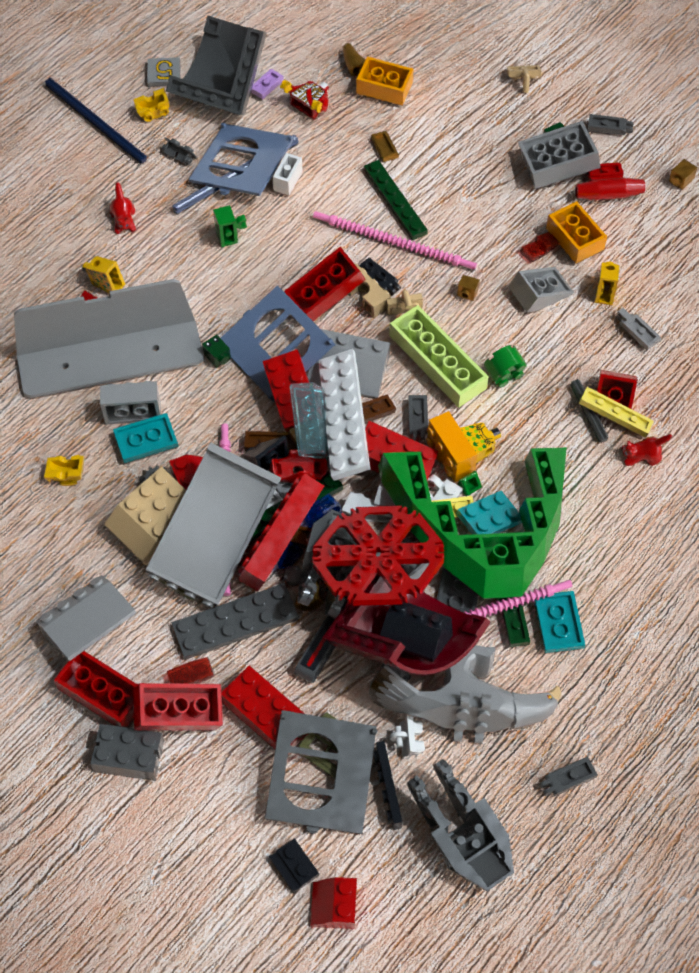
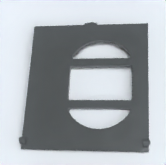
(350, 792)

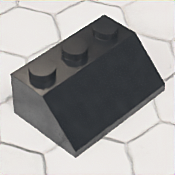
(418, 629)

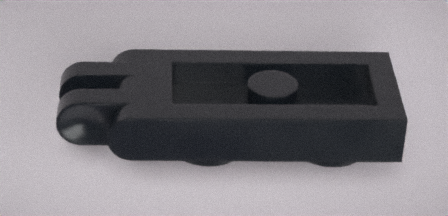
(383, 277)

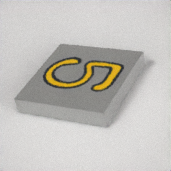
(160, 69)

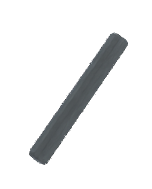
(591, 416)

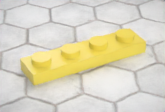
(616, 412)

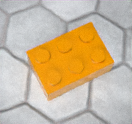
(384, 81)
(576, 232)
(453, 446)

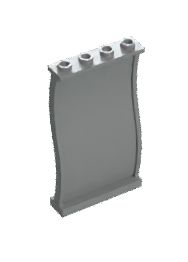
(212, 525)

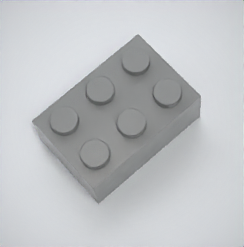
(129, 402)

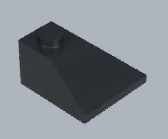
(266, 451)

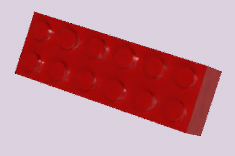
(279, 531)

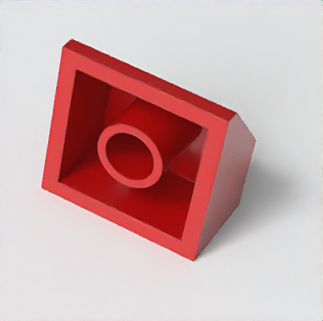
(617, 387)
(184, 468)
(334, 903)

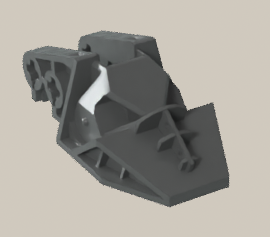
(309, 575)
(478, 847)

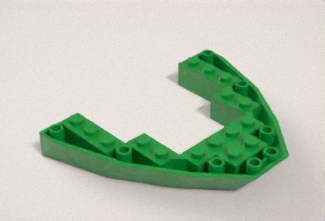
(487, 563)

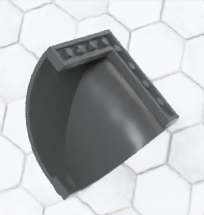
(223, 66)

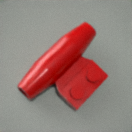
(609, 183)

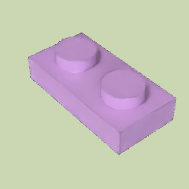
(267, 83)

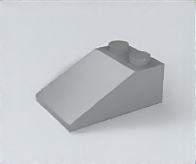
(539, 288)

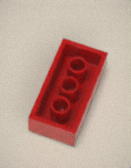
(325, 284)
(281, 373)
(383, 440)
(98, 688)
(257, 704)
(177, 707)

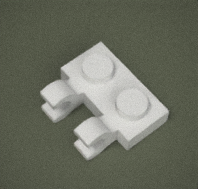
(445, 490)

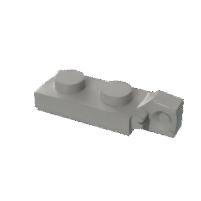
(638, 329)

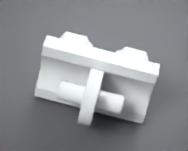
(405, 737)

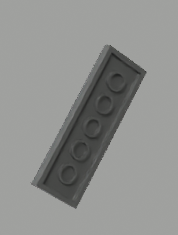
(235, 621)

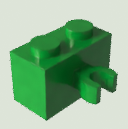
(227, 225)

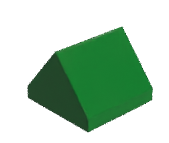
(470, 483)

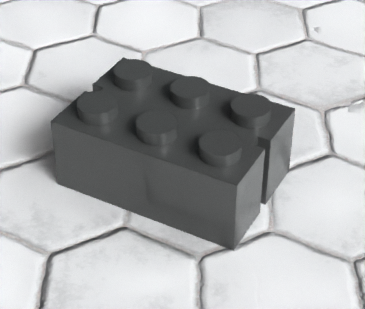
(127, 752)

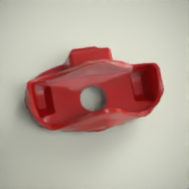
(284, 467)

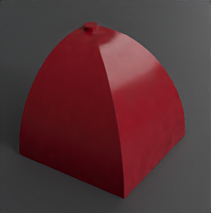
(359, 630)

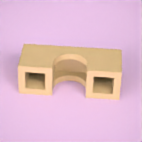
(375, 300)

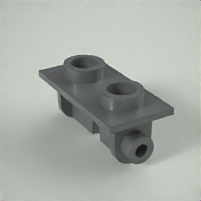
(184, 153)

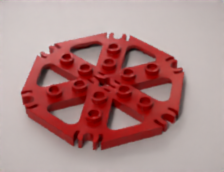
(387, 564)

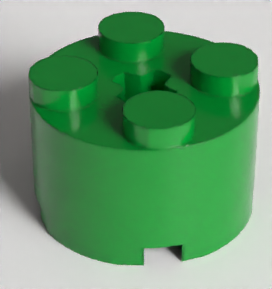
(505, 365)

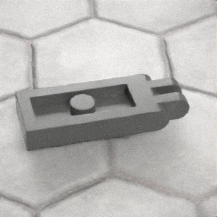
(609, 124)
(418, 415)
(569, 777)

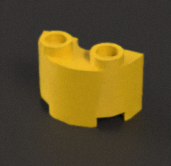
(152, 106)
(63, 470)

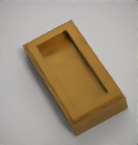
(384, 146)

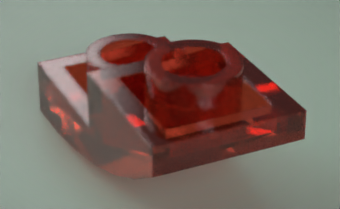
(540, 247)
(191, 672)

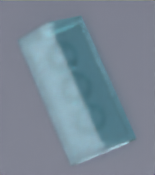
(310, 419)

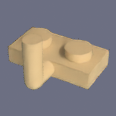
(527, 72)
(403, 303)

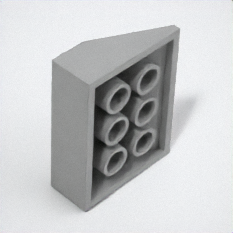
(559, 154)
(370, 358)
(85, 617)

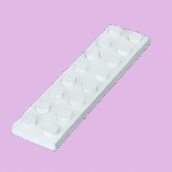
(344, 415)

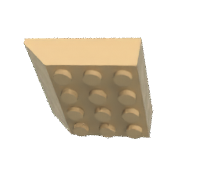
(146, 513)

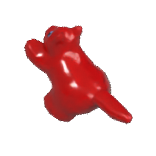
(122, 210)
(647, 449)

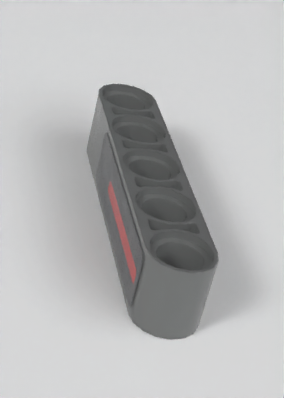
(317, 652)

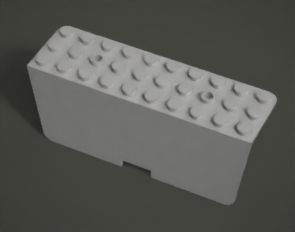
(105, 338)

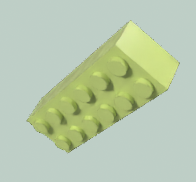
(438, 356)

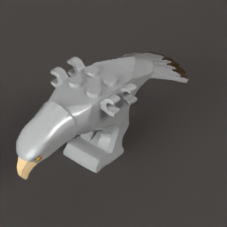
(464, 699)

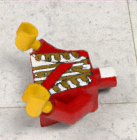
(308, 97)

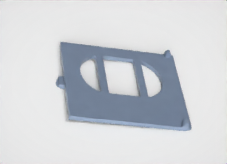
(257, 175)
(246, 348)

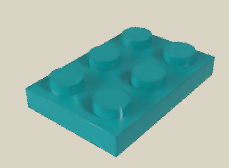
(145, 438)
(489, 515)
(559, 622)

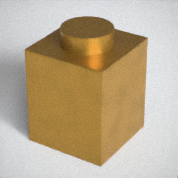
(683, 174)

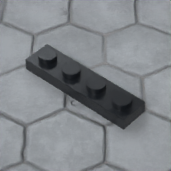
(389, 794)

